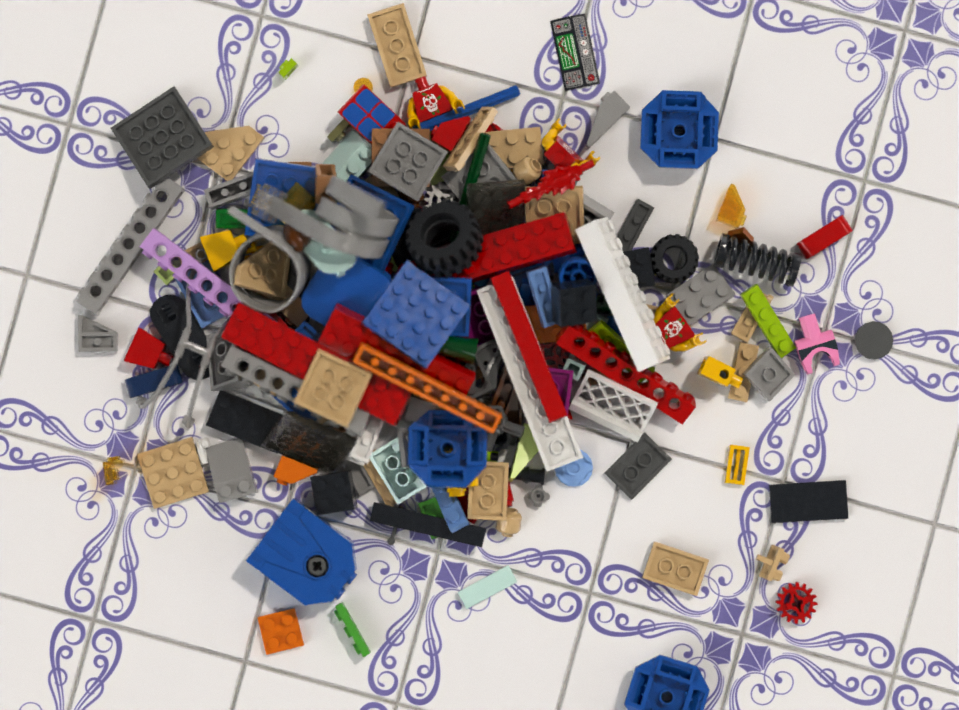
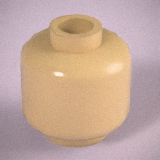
(527, 169)
(511, 525)

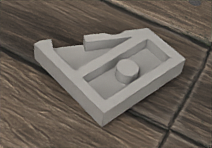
(95, 336)

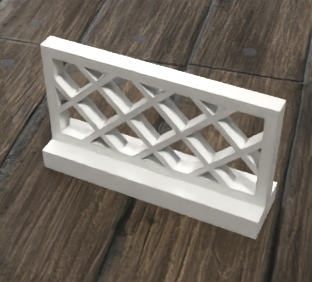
(607, 415)

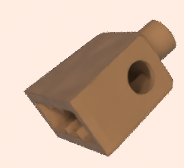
(323, 174)

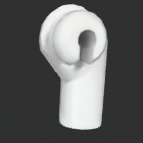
(202, 444)

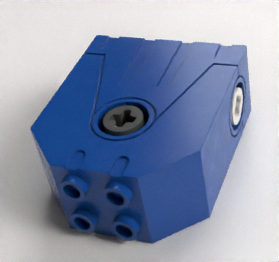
(294, 545)

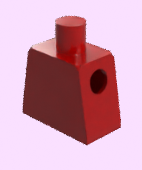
(147, 350)

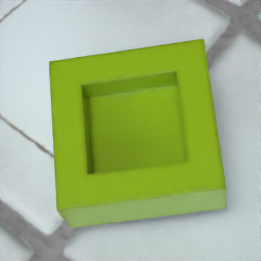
(287, 68)

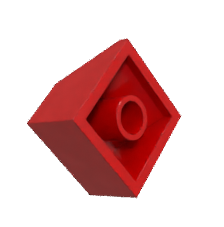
(450, 133)

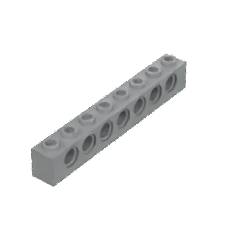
(85, 295)
(236, 357)

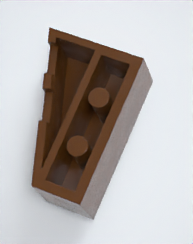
(507, 398)

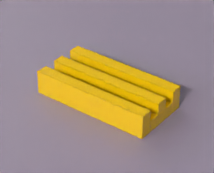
(744, 466)

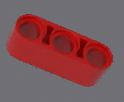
(824, 237)

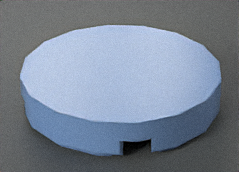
(576, 472)

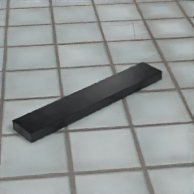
(425, 524)

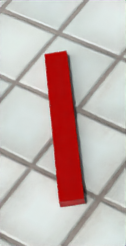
(529, 346)

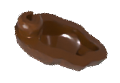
(296, 238)

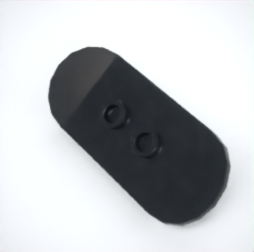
(169, 319)

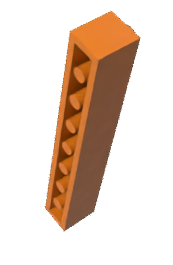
(427, 387)

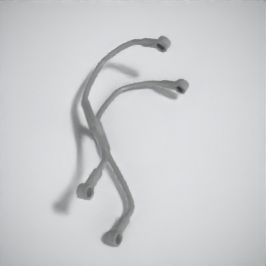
(143, 402)

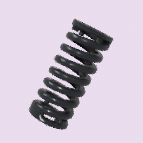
(726, 244)

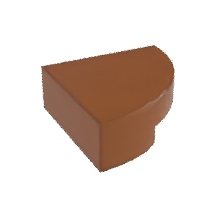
(741, 233)

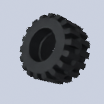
(686, 247)

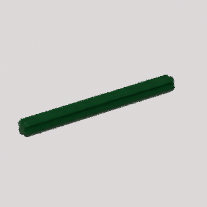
(473, 173)

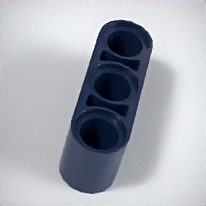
(150, 381)

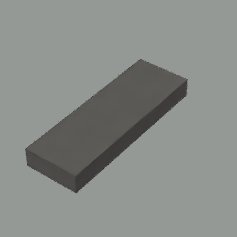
(634, 224)

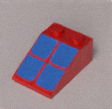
(366, 112)

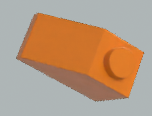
(292, 471)

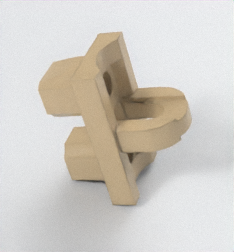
(769, 568)

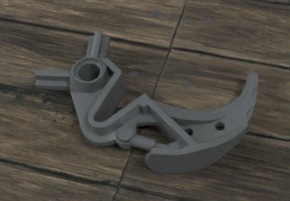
(485, 353)

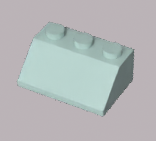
(351, 156)
(399, 481)

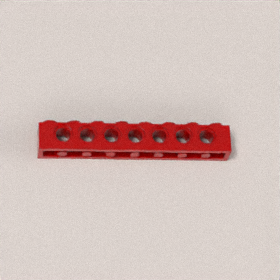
(678, 411)

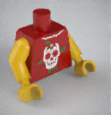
(430, 102)
(560, 152)
(674, 328)

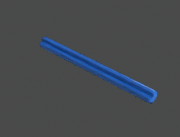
(471, 108)

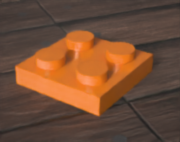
(280, 631)

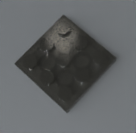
(490, 206)

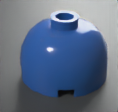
(576, 268)

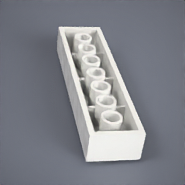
(623, 293)

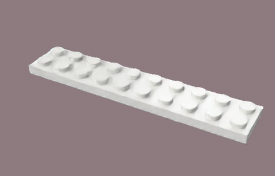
(553, 439)

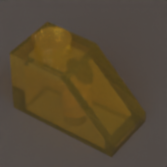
(732, 209)

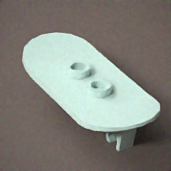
(326, 258)

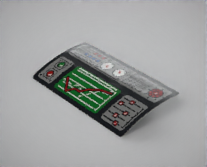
(575, 52)

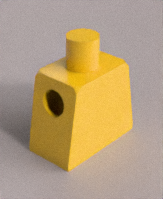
(221, 248)
(711, 370)

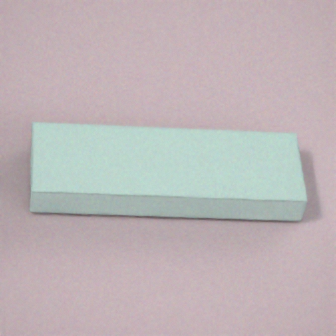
(487, 587)

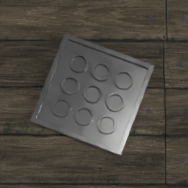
(162, 137)

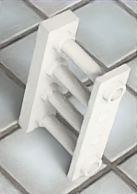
(365, 444)

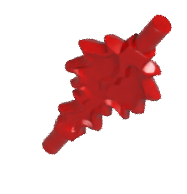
(555, 180)

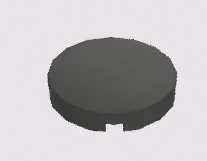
(873, 340)

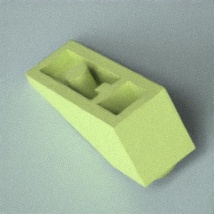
(524, 452)

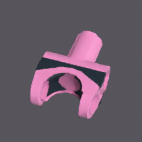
(814, 342)

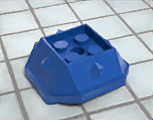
(688, 111)
(441, 469)
(662, 675)

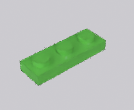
(352, 630)

